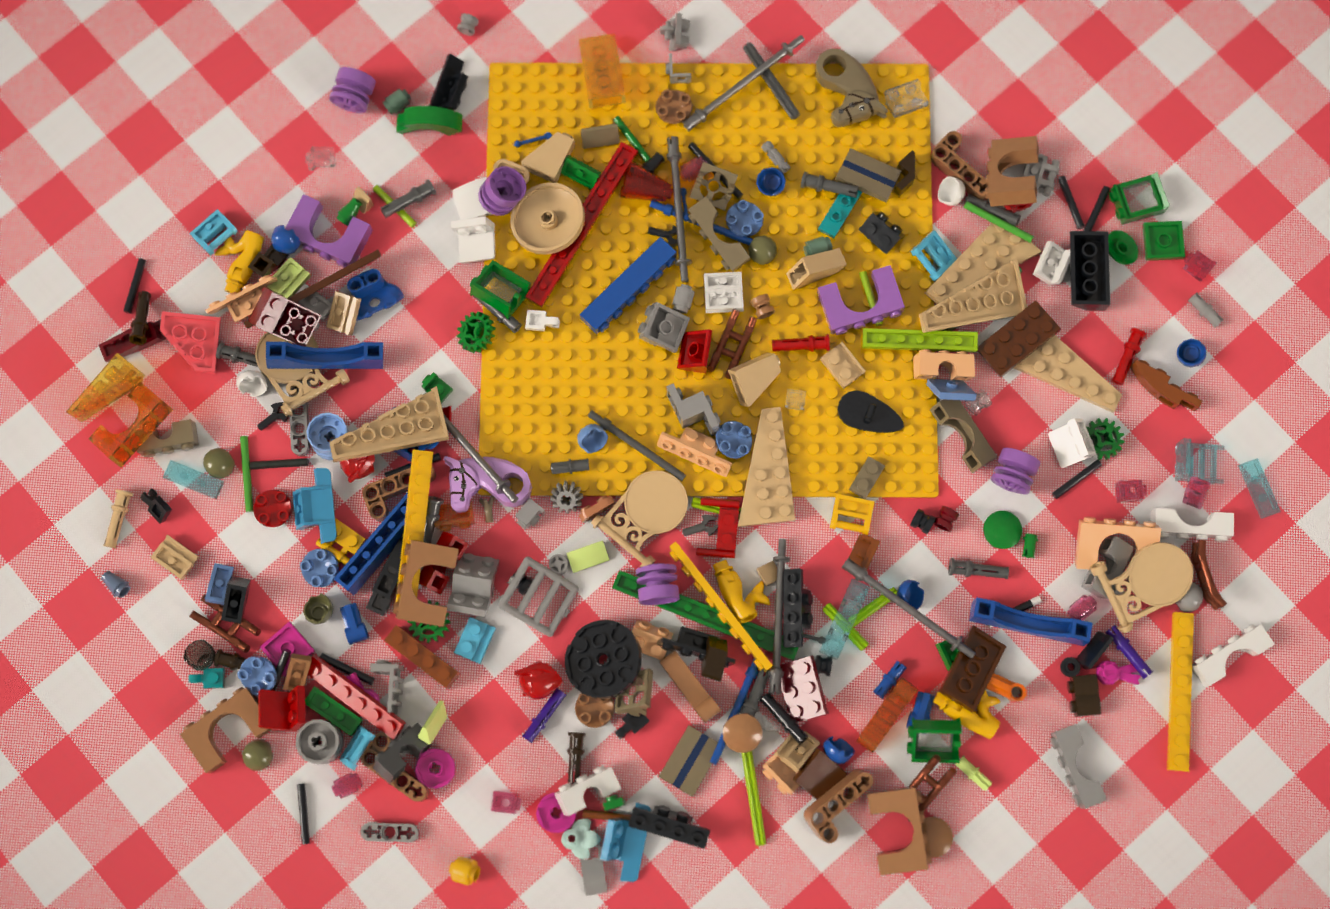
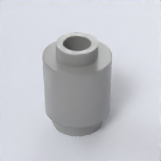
(683, 299)

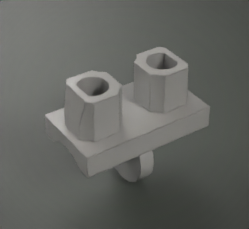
(672, 32)

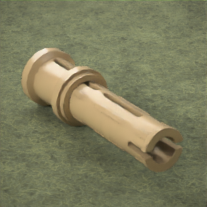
(119, 509)

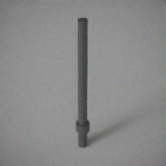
(606, 424)

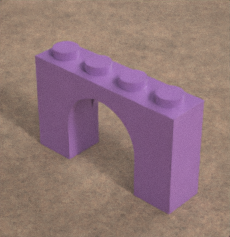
(344, 250)
(842, 318)

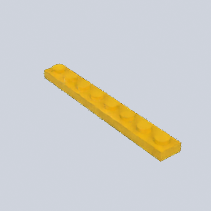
(416, 507)
(724, 614)
(1180, 692)

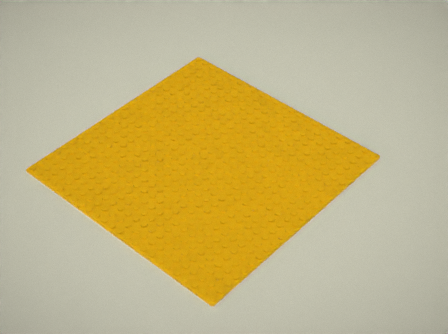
(548, 381)

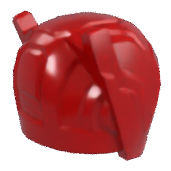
(358, 467)
(538, 680)

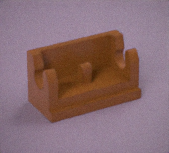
(864, 550)

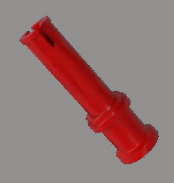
(811, 343)
(1131, 348)

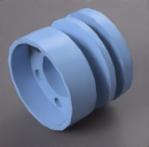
(322, 429)

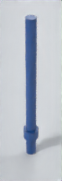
(670, 210)
(751, 674)

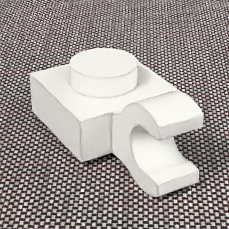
(537, 320)

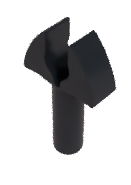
(665, 234)
(274, 416)

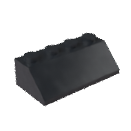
(1089, 270)

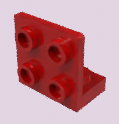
(281, 709)

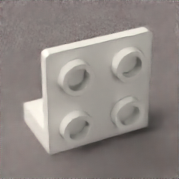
(475, 239)
(1072, 443)

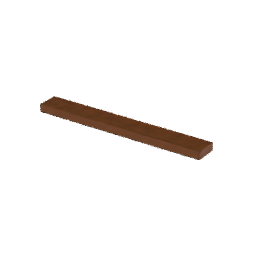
(330, 279)

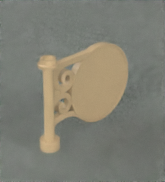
(293, 377)
(653, 504)
(1156, 575)

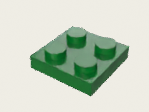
(1163, 240)

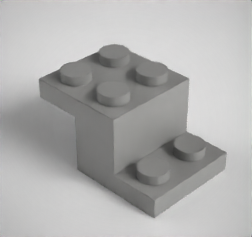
(693, 409)
(473, 585)

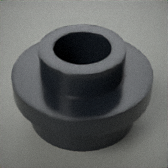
(1064, 667)

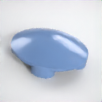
(744, 218)
(734, 439)
(319, 567)
(257, 674)

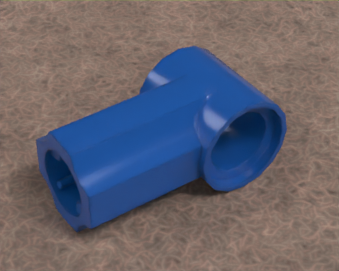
(355, 628)
(921, 708)

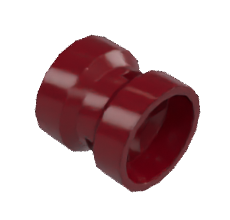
(946, 518)

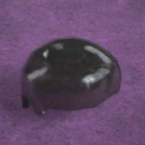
(199, 655)

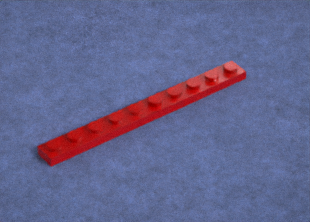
(593, 207)

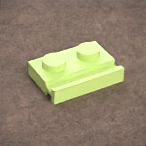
(290, 278)

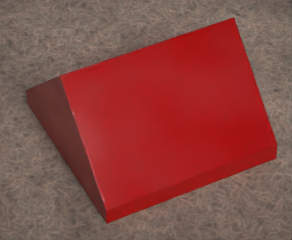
(695, 351)

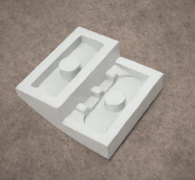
(468, 201)
(723, 292)

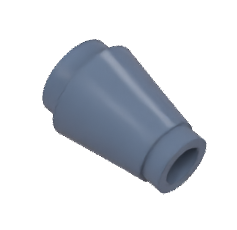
(117, 585)

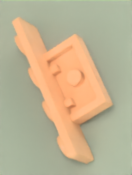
(242, 303)
(697, 449)

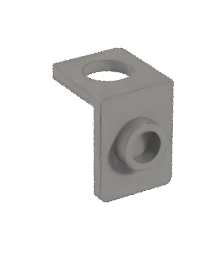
(674, 77)

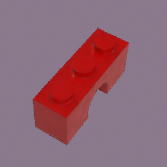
(434, 576)

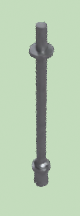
(701, 114)
(674, 156)
(502, 486)
(862, 575)
(776, 672)

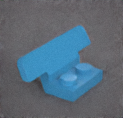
(316, 506)
(625, 845)

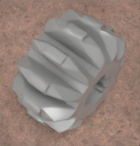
(565, 503)

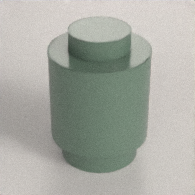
(397, 101)
(817, 246)

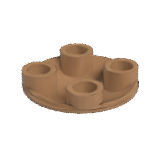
(673, 106)
(594, 711)
(742, 733)
(939, 836)

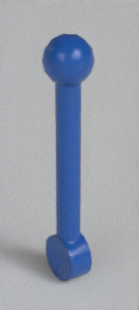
(547, 135)
(683, 193)

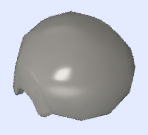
(1192, 599)

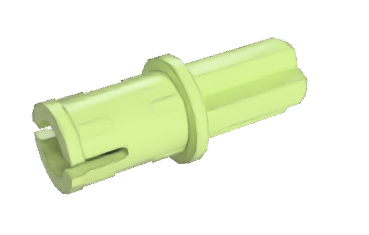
(973, 773)

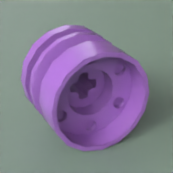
(352, 90)
(502, 190)
(1015, 471)
(657, 581)

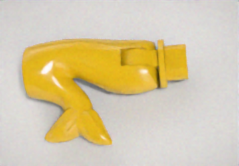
(238, 272)
(731, 590)
(984, 724)

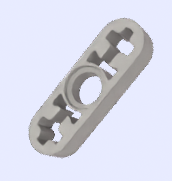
(375, 826)

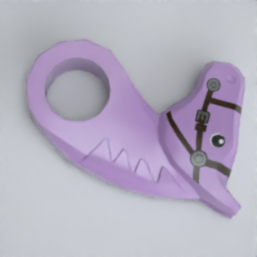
(468, 477)

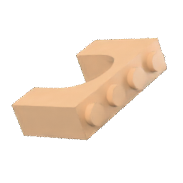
(1093, 532)

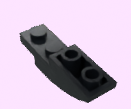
(386, 583)

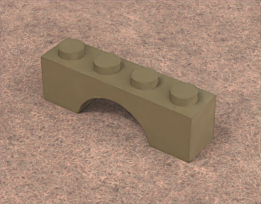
(732, 253)
(977, 449)

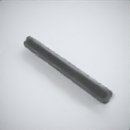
(772, 82)

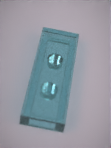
(193, 479)
(1259, 488)

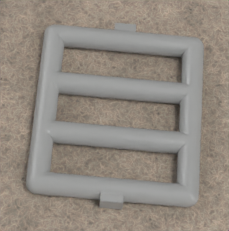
(519, 612)

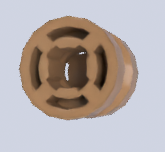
(762, 306)

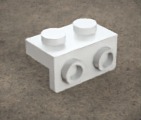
(1052, 264)

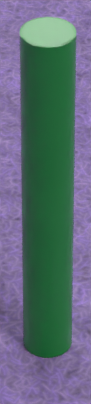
(631, 138)

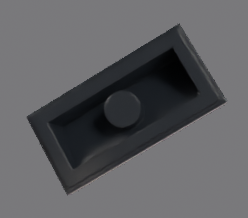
(1094, 650)

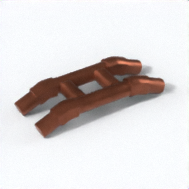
(728, 333)
(1204, 575)
(228, 636)
(937, 785)

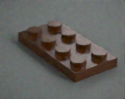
(1018, 339)
(969, 677)

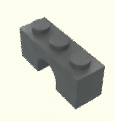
(389, 763)

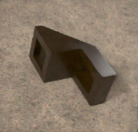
(907, 168)
(269, 262)
(715, 658)

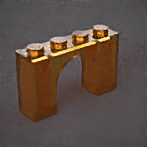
(150, 415)

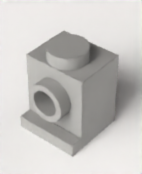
(529, 514)

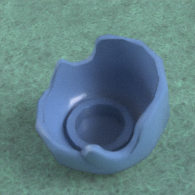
(592, 438)

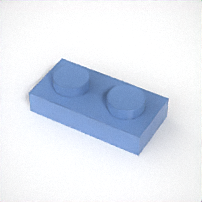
(218, 583)

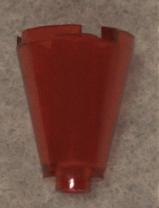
(644, 185)

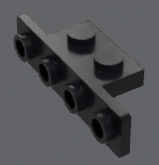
(450, 84)
(796, 608)
(690, 643)
(669, 825)

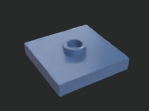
(951, 389)

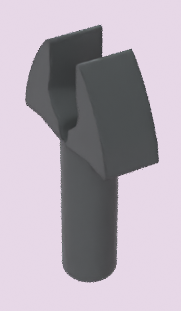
(701, 527)

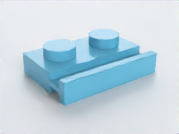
(475, 640)

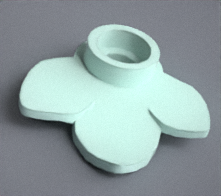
(583, 836)

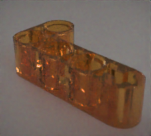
(887, 714)

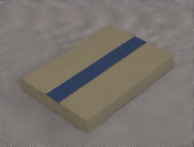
(869, 174)
(689, 761)

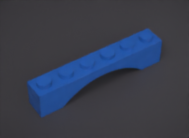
(291, 356)
(1054, 628)

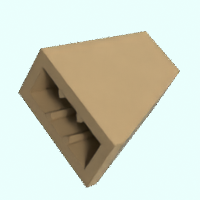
(550, 157)
(816, 267)
(754, 377)

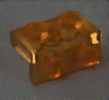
(451, 519)

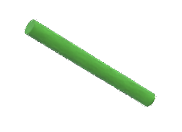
(999, 222)
(246, 474)

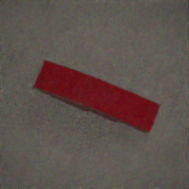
(121, 344)

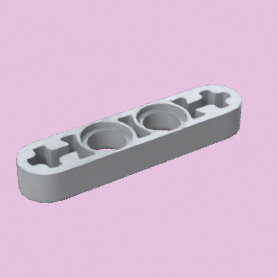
(295, 420)

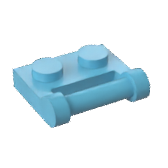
(212, 227)
(937, 251)
(356, 747)

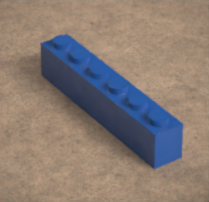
(628, 286)
(374, 550)

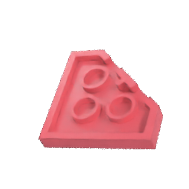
(193, 338)

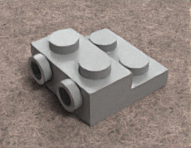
(663, 327)

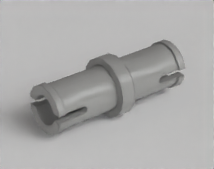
(1205, 310)

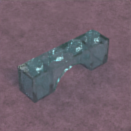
(844, 619)

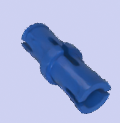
(889, 679)

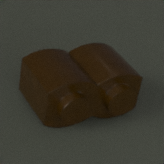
(1084, 695)

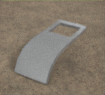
(594, 875)

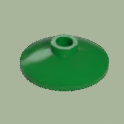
(1122, 247)

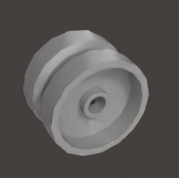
(308, 739)

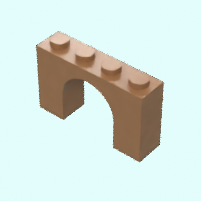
(1002, 155)
(420, 555)
(200, 734)
(906, 802)

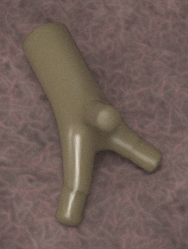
(487, 505)

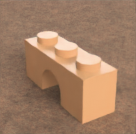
(959, 365)

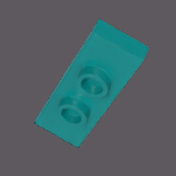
(838, 214)

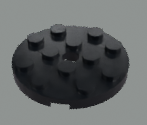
(621, 665)

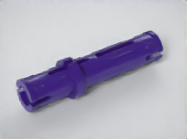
(1129, 652)
(544, 715)

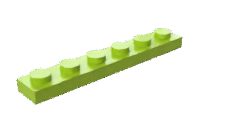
(916, 340)

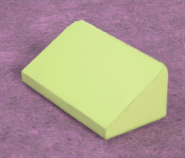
(587, 556)
(433, 723)

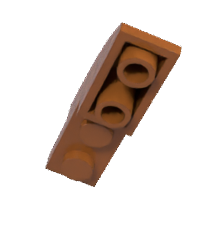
(1156, 383)

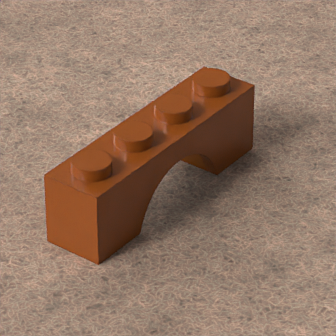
(422, 657)

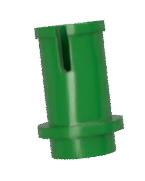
(1029, 545)

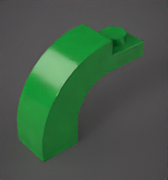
(430, 118)

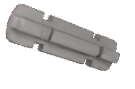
(775, 156)

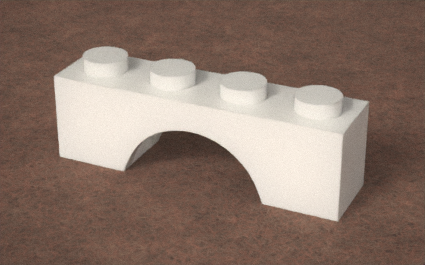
(1218, 525)
(1212, 668)

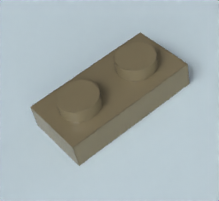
(866, 477)

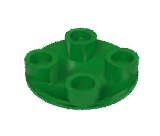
(1002, 529)

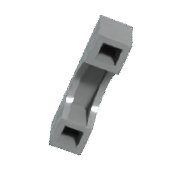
(1067, 742)

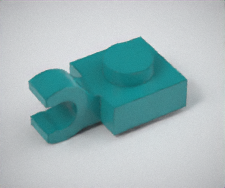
(210, 678)

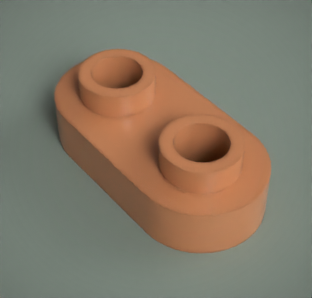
(602, 505)

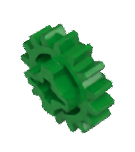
(476, 332)
(1110, 443)
(438, 631)

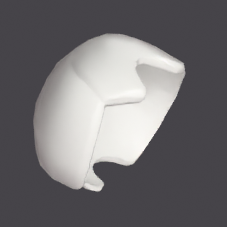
(951, 191)
(252, 383)

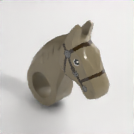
(855, 84)

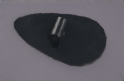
(868, 413)

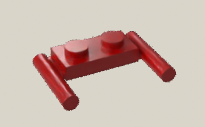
(726, 528)

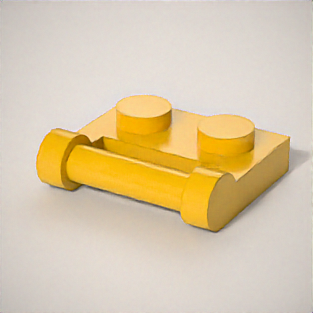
(853, 508)

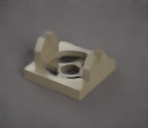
(730, 177)
(641, 707)

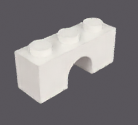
(571, 796)

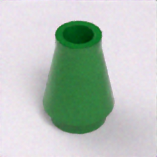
(349, 211)

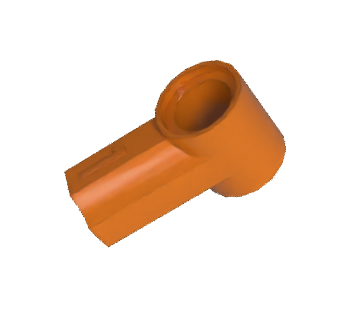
(1004, 688)

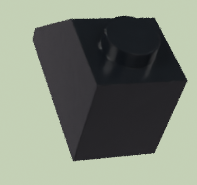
(235, 599)

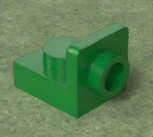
(432, 381)

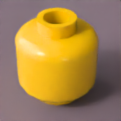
(464, 870)

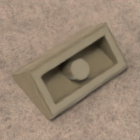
(600, 136)

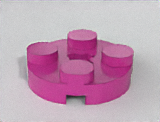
(429, 778)
(551, 823)

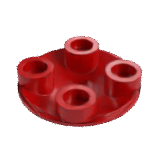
(272, 508)

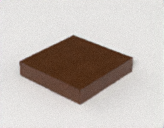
(819, 774)

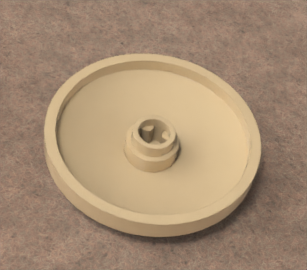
(547, 218)

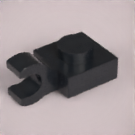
(157, 506)
(632, 723)

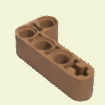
(964, 169)
(382, 495)
(690, 686)
(373, 747)
(840, 802)

